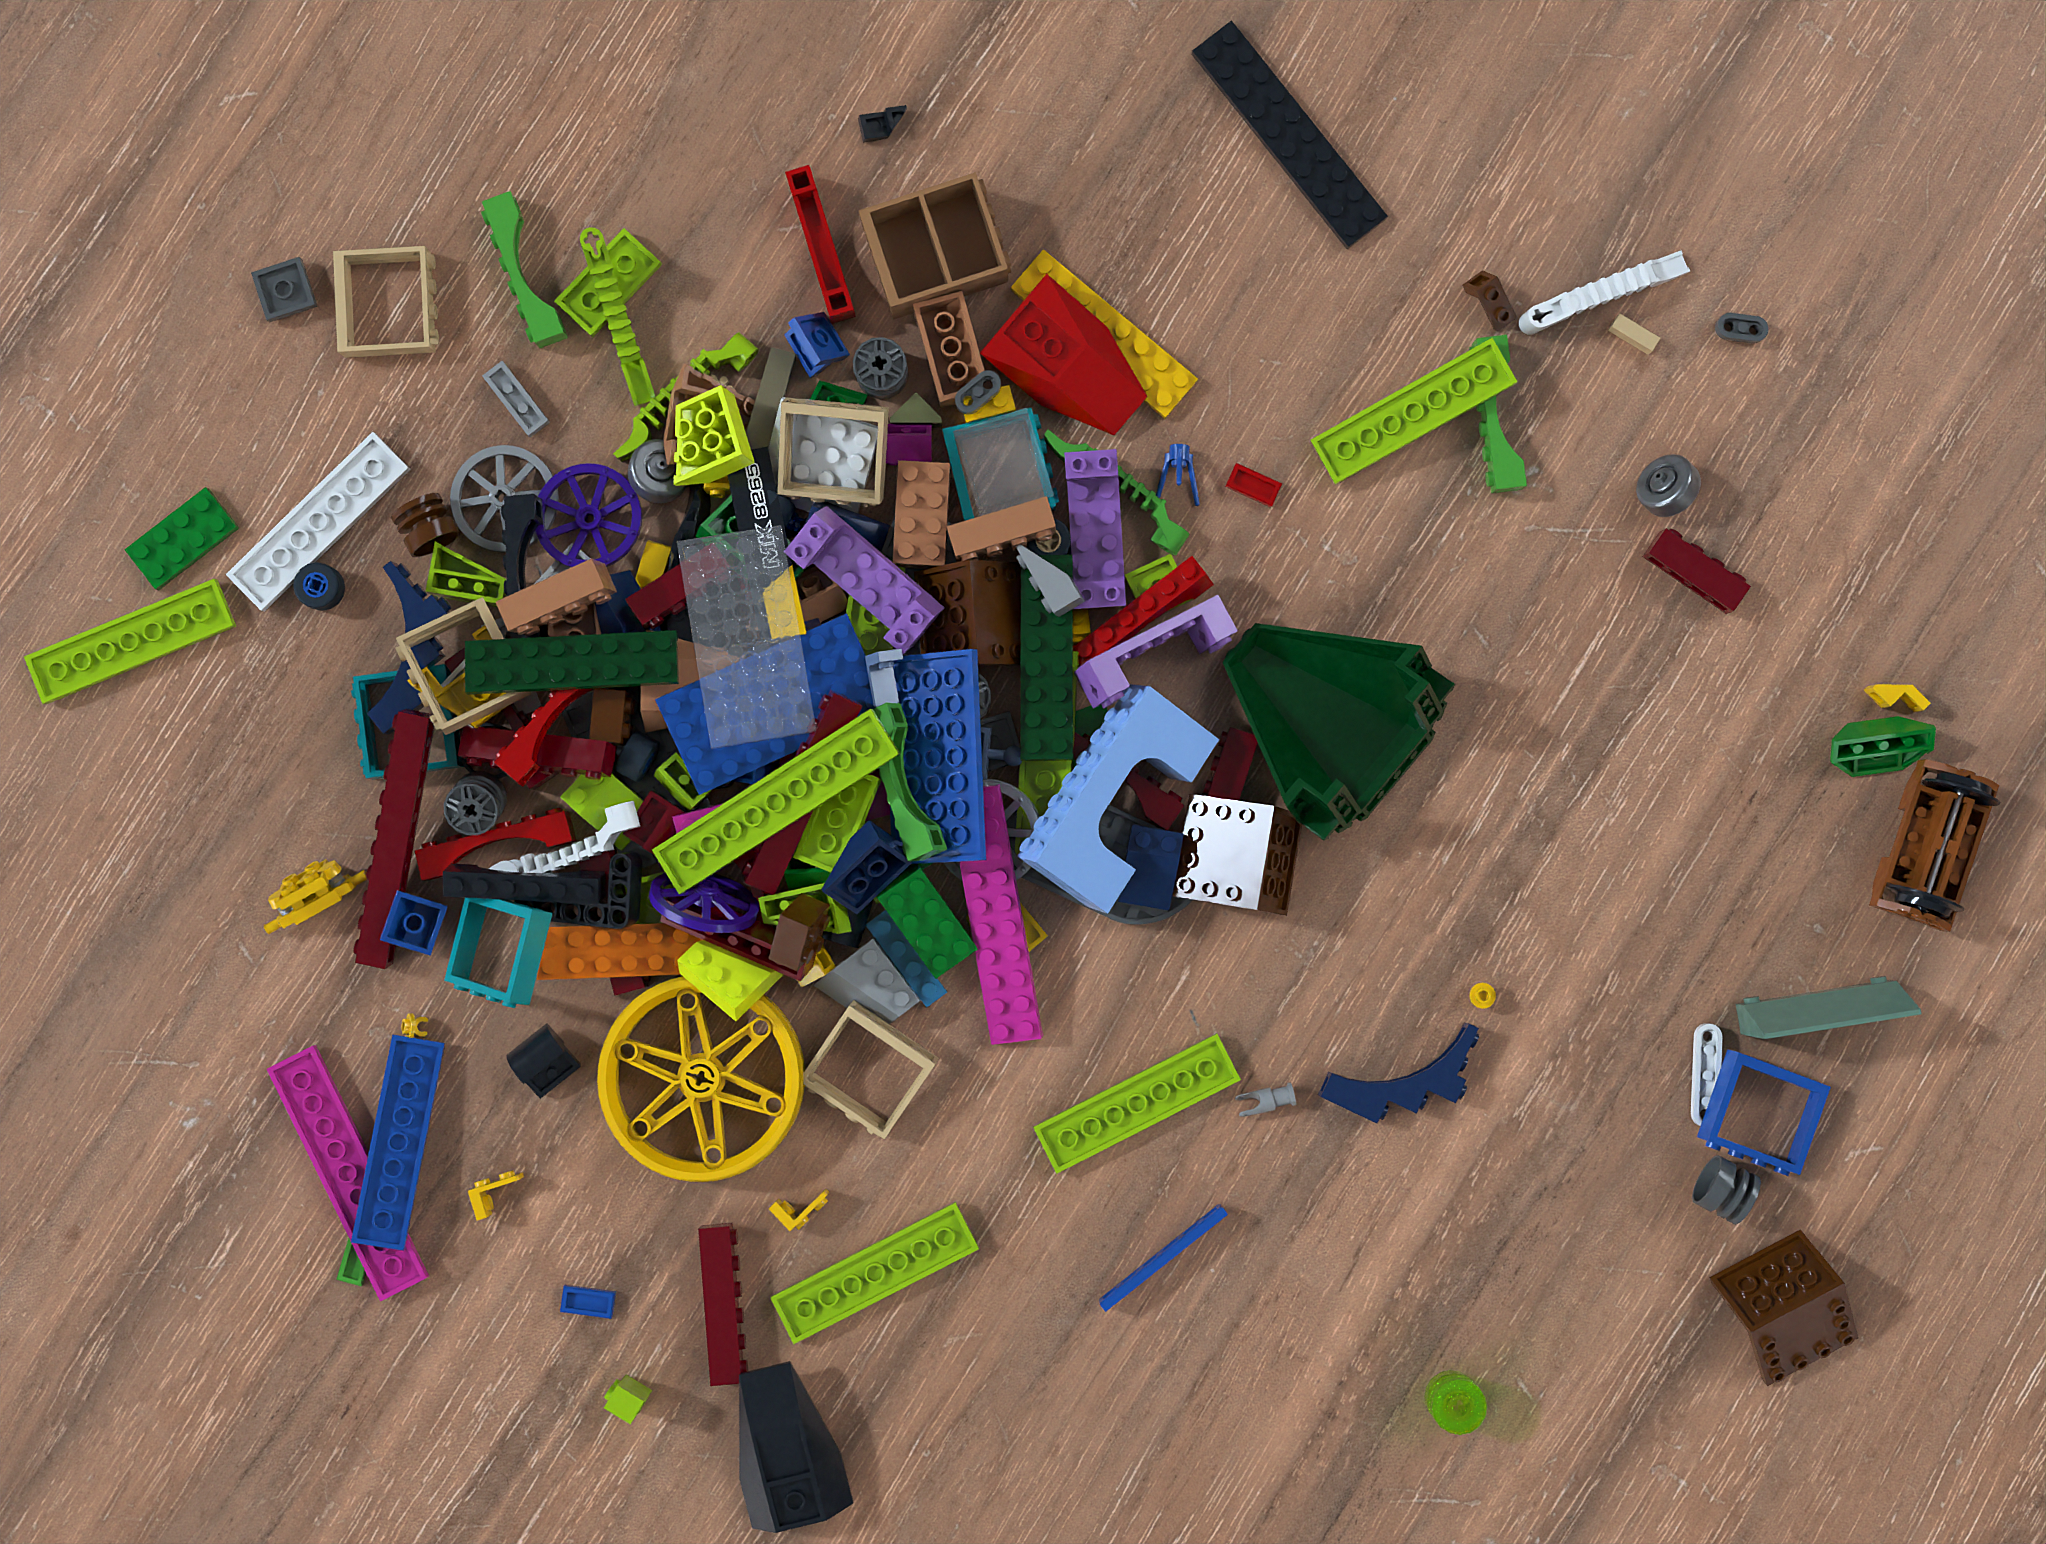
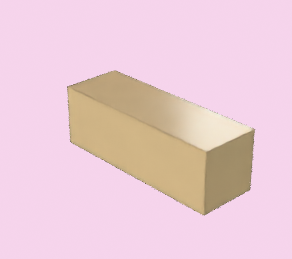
(1634, 334)

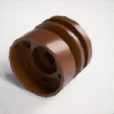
(425, 524)

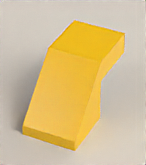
(1887, 694)

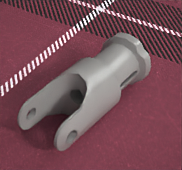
(1269, 1099)

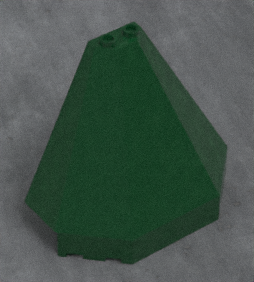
(1335, 716)

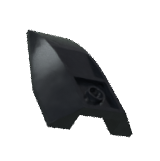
(786, 1453)

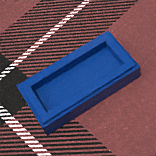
(588, 1301)

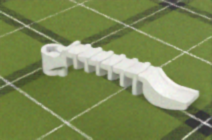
(1605, 289)
(620, 819)

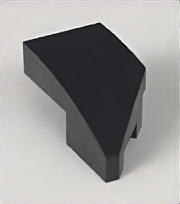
(880, 124)

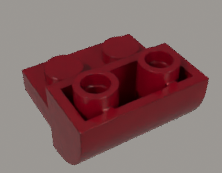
(655, 822)

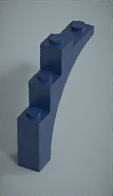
(416, 612)
(1408, 1091)

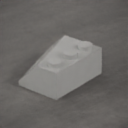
(872, 982)

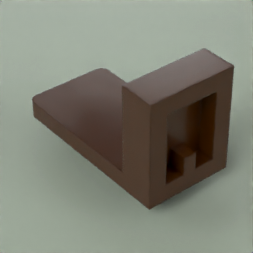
(1492, 298)

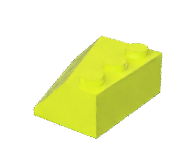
(709, 438)
(726, 977)

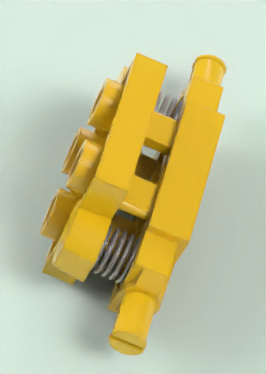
(310, 893)

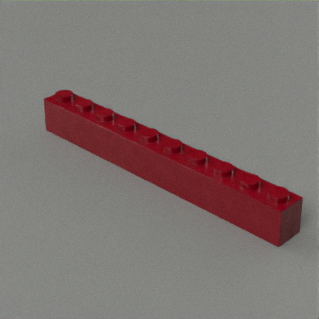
(395, 834)

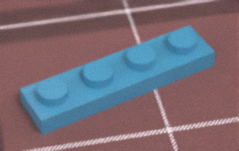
(906, 959)

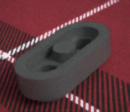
(1740, 328)
(976, 392)

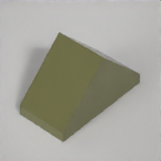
(916, 411)

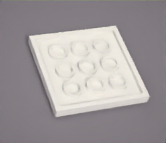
(826, 454)

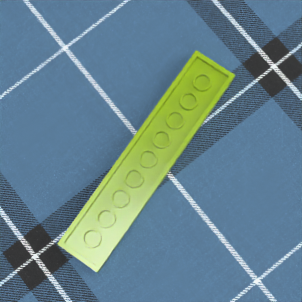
(776, 801)

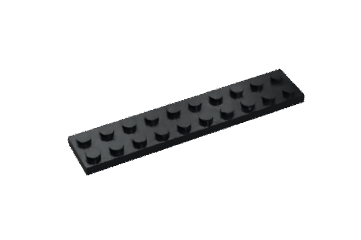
(1289, 135)

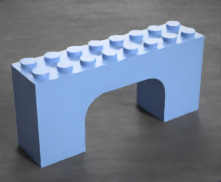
(1067, 837)

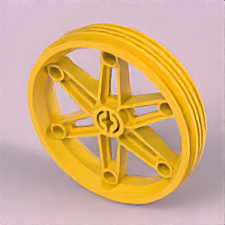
(689, 1084)

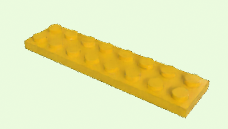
(1157, 371)

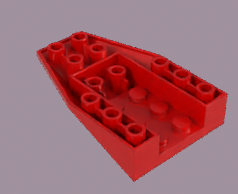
(1066, 359)

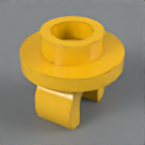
(1482, 995)
(410, 1024)

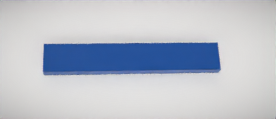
(1162, 1257)

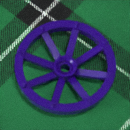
(581, 515)
(706, 894)

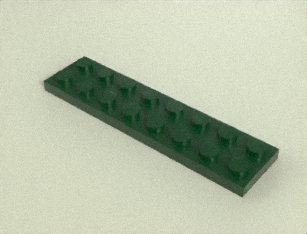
(571, 662)
(1046, 673)

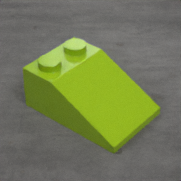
(592, 797)

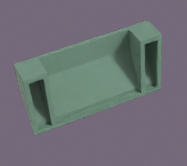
(1825, 1009)

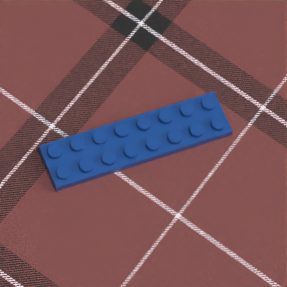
(398, 1142)

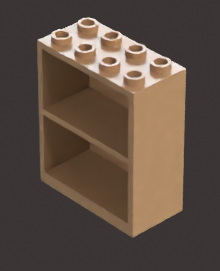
(935, 243)

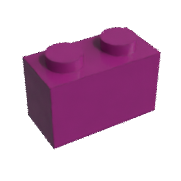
(909, 443)

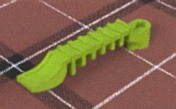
(618, 322)
(737, 353)

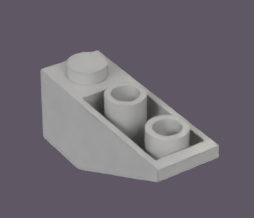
(1056, 586)

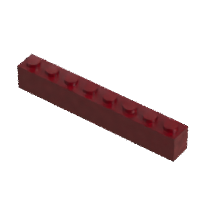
(775, 853)

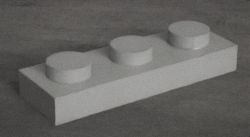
(516, 399)

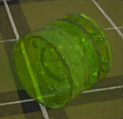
(1444, 1392)

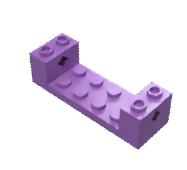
(1096, 527)
(866, 577)
(1205, 623)

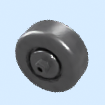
(651, 475)
(1668, 485)

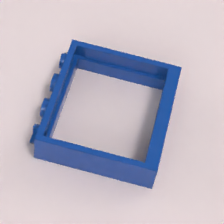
(1721, 1097)

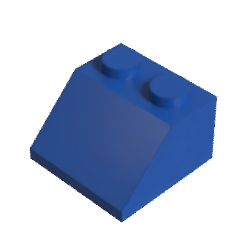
(413, 922)

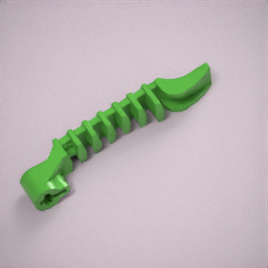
(1168, 534)

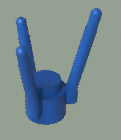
(1179, 458)

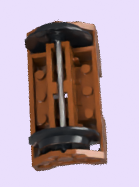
(1934, 818)

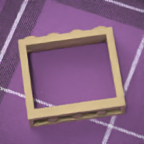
(344, 303)
(817, 492)
(416, 675)
(890, 1035)

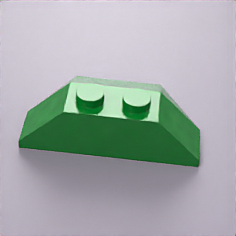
(1881, 745)

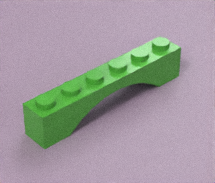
(506, 223)
(1505, 467)
(918, 833)

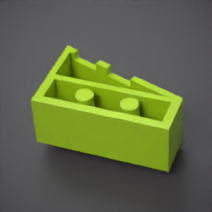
(462, 579)
(774, 905)

